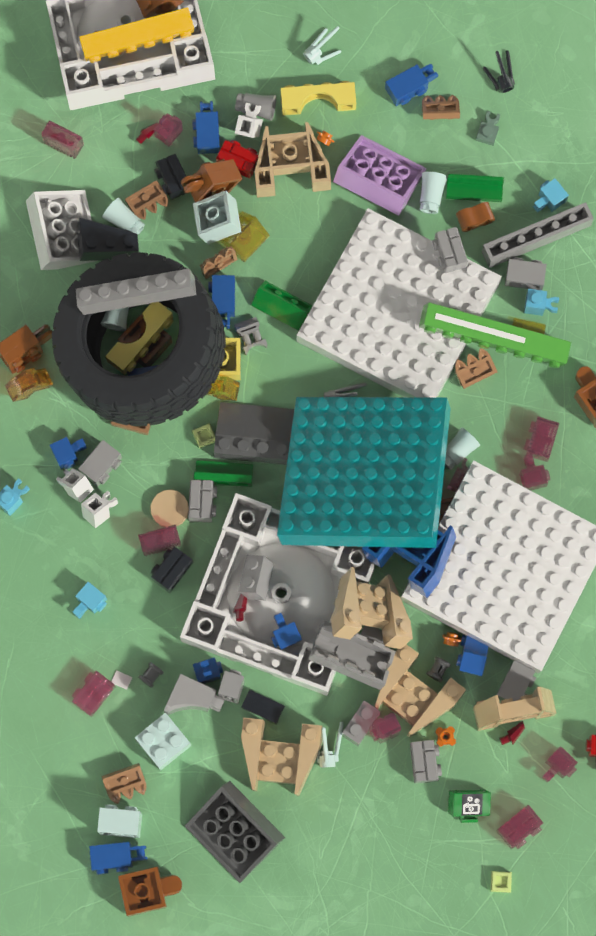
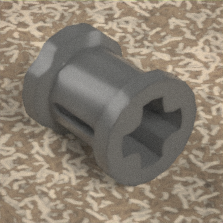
(438, 669)
(150, 674)

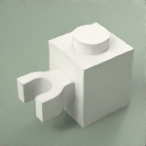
(248, 124)
(75, 484)
(96, 509)

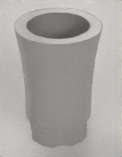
(267, 104)

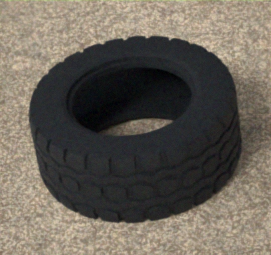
(161, 391)

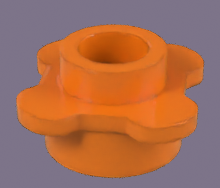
(325, 138)
(451, 639)
(445, 741)

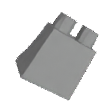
(192, 695)

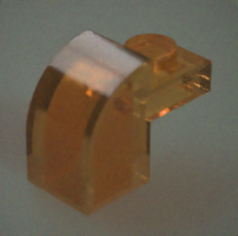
(28, 382)

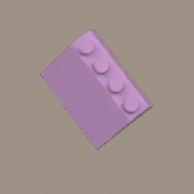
(379, 175)

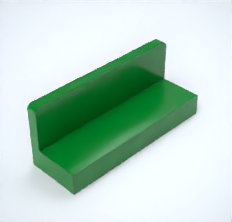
(474, 188)
(281, 305)
(224, 473)

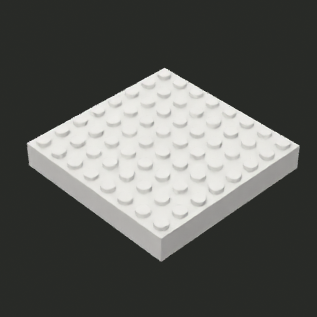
(375, 306)
(510, 568)

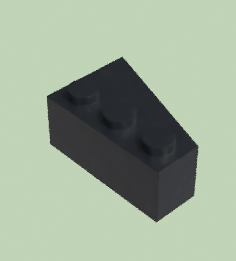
(103, 241)

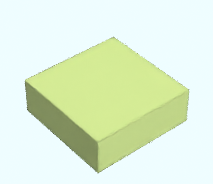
(204, 435)
(501, 881)

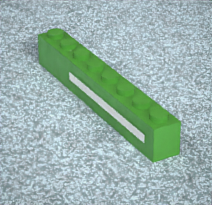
(494, 334)

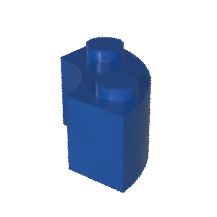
(473, 656)

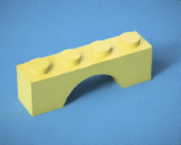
(340, 95)
(124, 355)

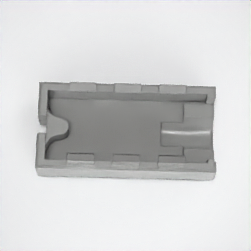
(355, 657)

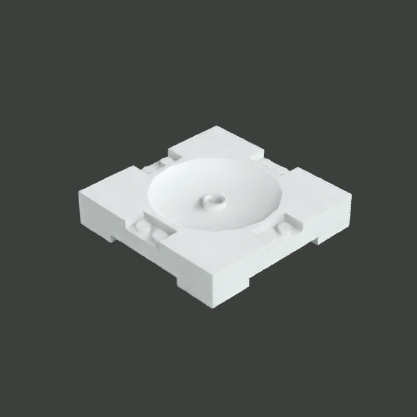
(108, 80)
(305, 573)

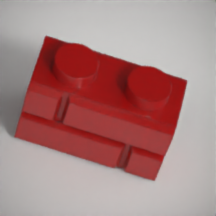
(244, 158)

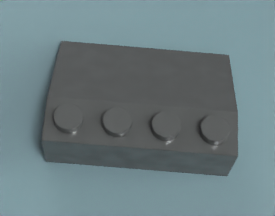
(253, 433)
(234, 831)

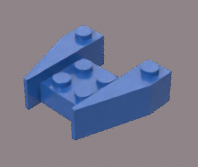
(429, 561)

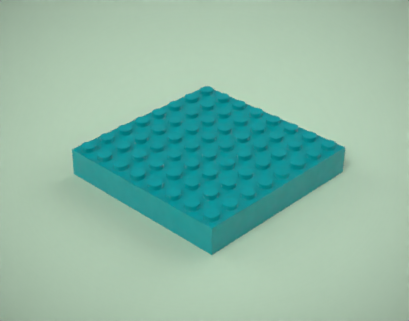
(365, 472)

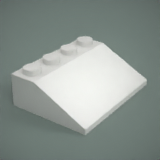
(54, 225)

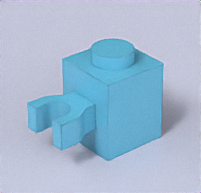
(551, 195)
(537, 302)
(10, 498)
(90, 599)

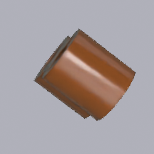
(475, 216)

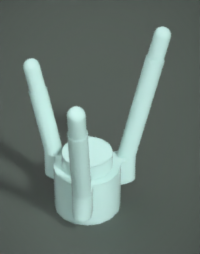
(313, 53)
(326, 757)

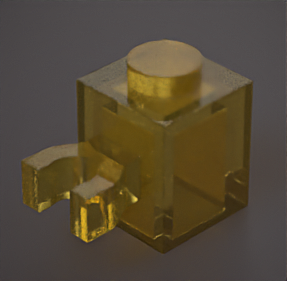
(225, 389)

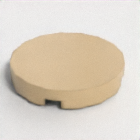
(169, 508)

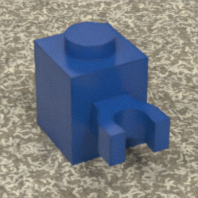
(65, 452)
(286, 634)
(208, 670)

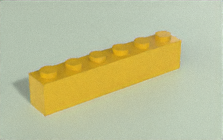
(137, 34)

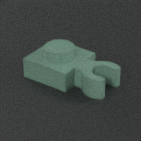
(488, 131)

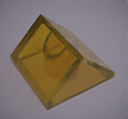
(250, 237)

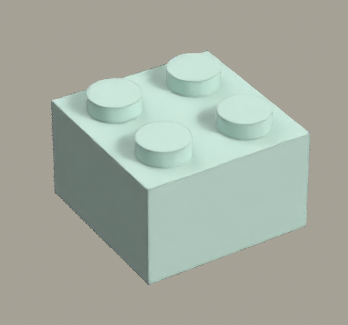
(217, 217)
(163, 741)
(120, 822)

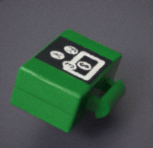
(469, 803)

